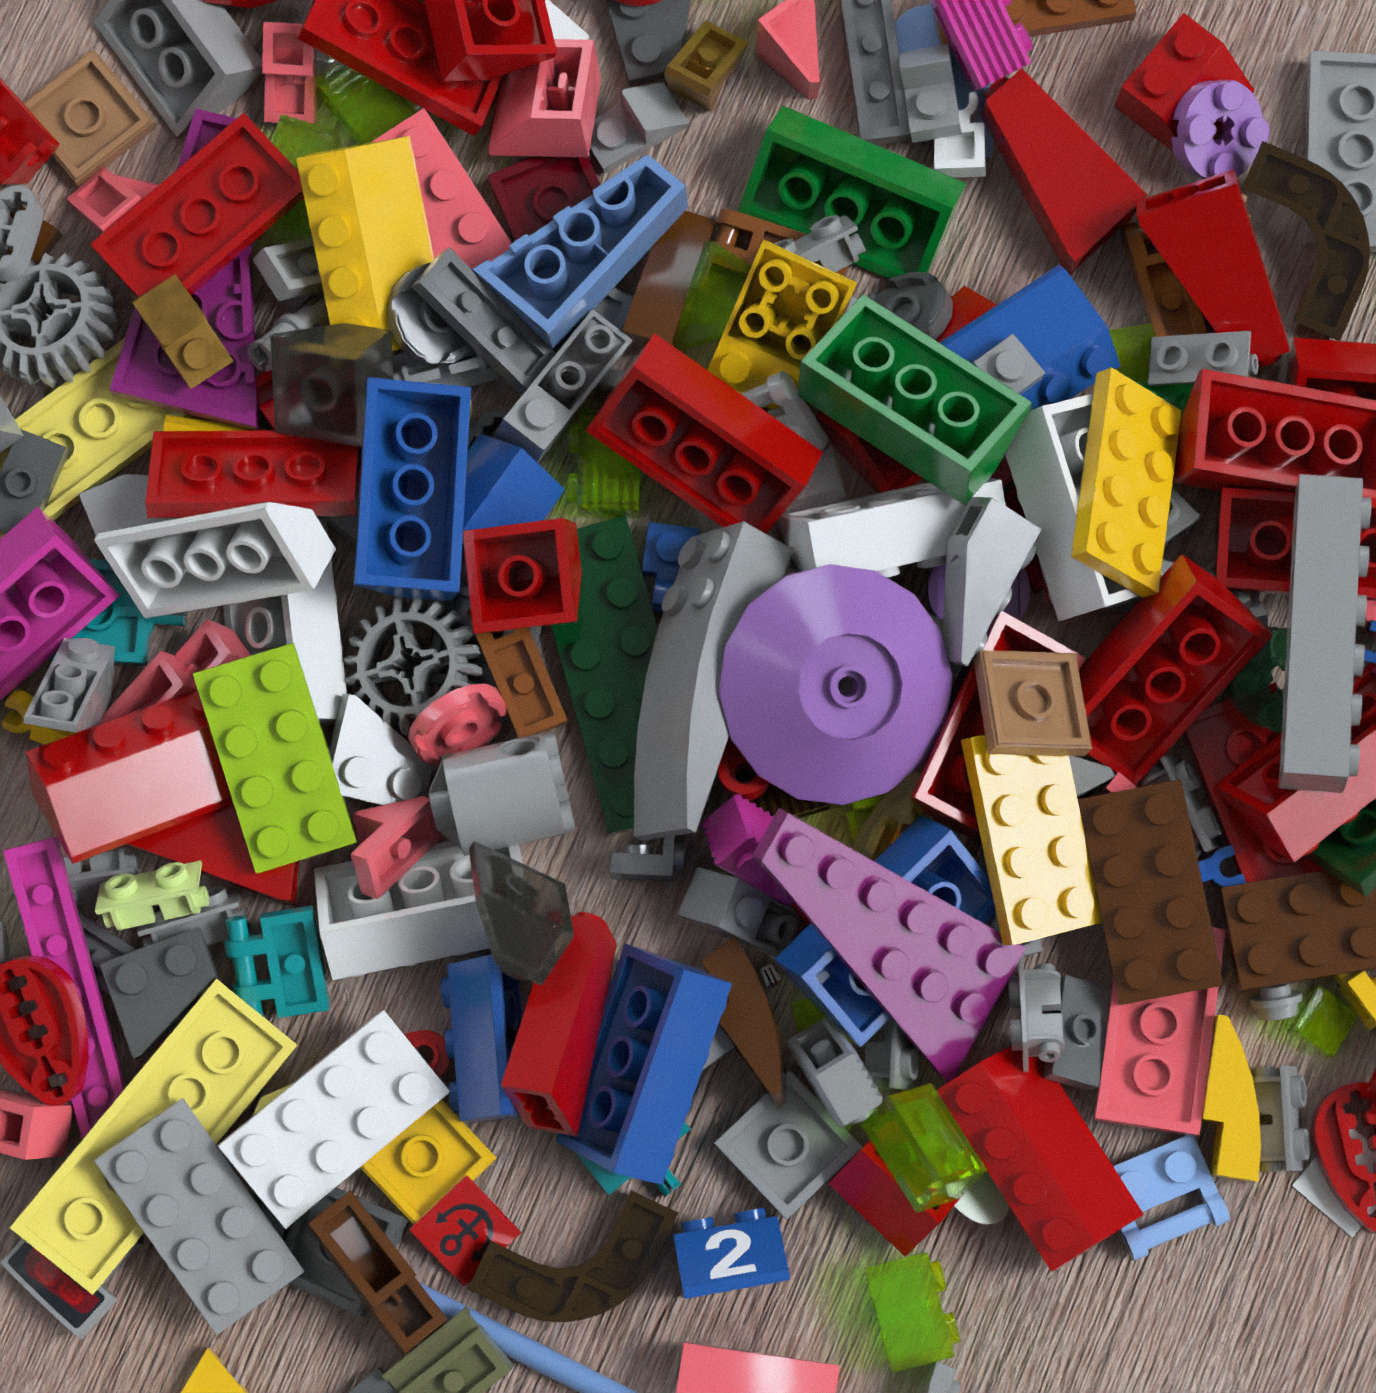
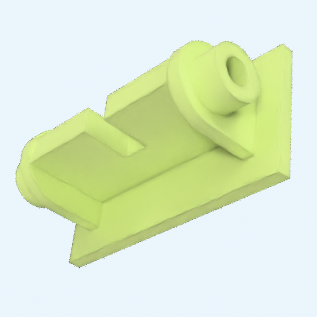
(129, 898)

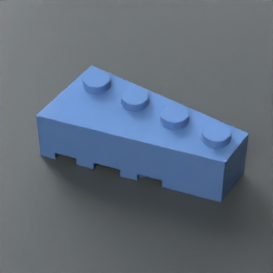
(585, 250)

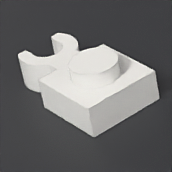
(964, 153)

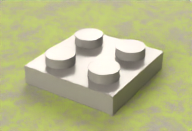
(788, 1148)

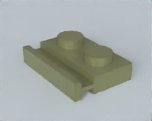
(451, 1360)

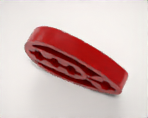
(65, 1044)
(1336, 1152)

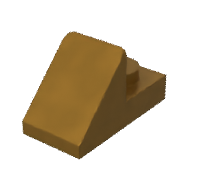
(705, 64)
(182, 331)

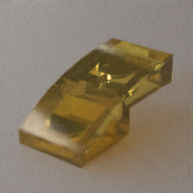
(888, 817)

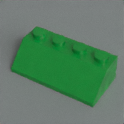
(821, 171)
(912, 398)

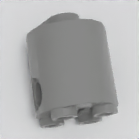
(502, 794)

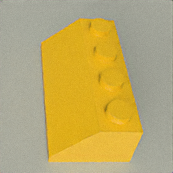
(365, 226)

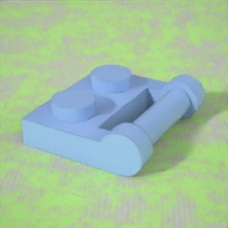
(1162, 1176)

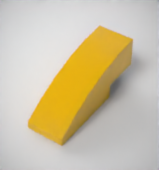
(1231, 1106)

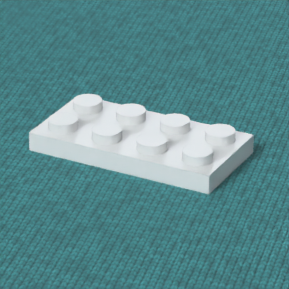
(333, 1119)

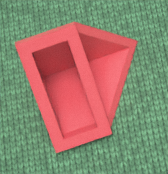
(790, 44)
(108, 198)

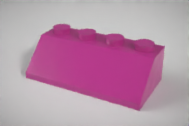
(44, 595)

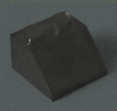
(323, 379)
(521, 914)

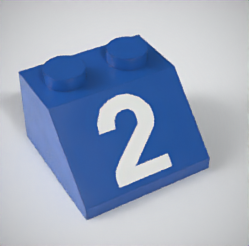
(730, 1255)

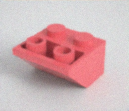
(549, 105)

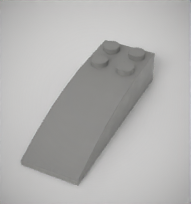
(681, 710)

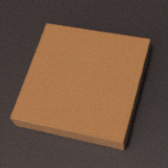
(89, 117)
(1032, 703)

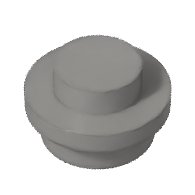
(1277, 1002)

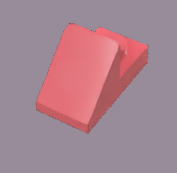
(391, 842)

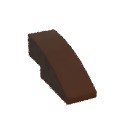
(666, 280)
(750, 1019)
(377, 1273)

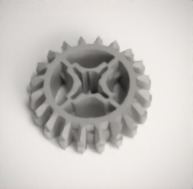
(63, 331)
(401, 627)

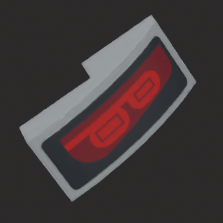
(58, 1291)

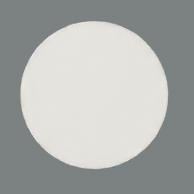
(983, 1202)

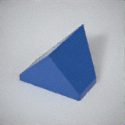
(506, 486)

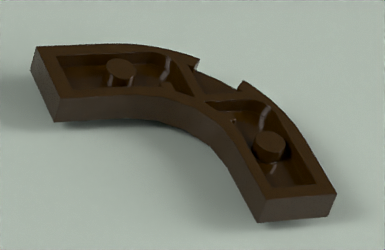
(1337, 227)
(584, 1289)

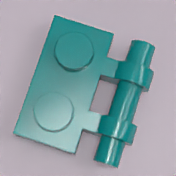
(293, 961)

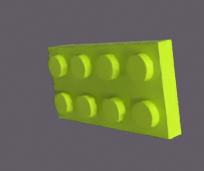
(275, 757)

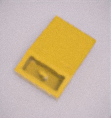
(778, 318)

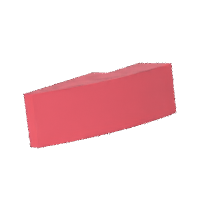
(173, 674)
(741, 1371)

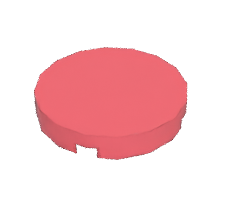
(457, 722)

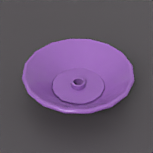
(786, 673)

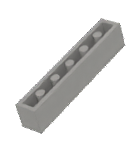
(1322, 634)

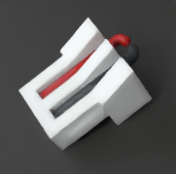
(769, 975)

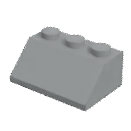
(181, 55)

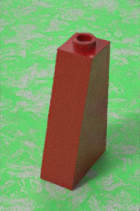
(1060, 169)
(1216, 257)
(221, 847)
(561, 1030)

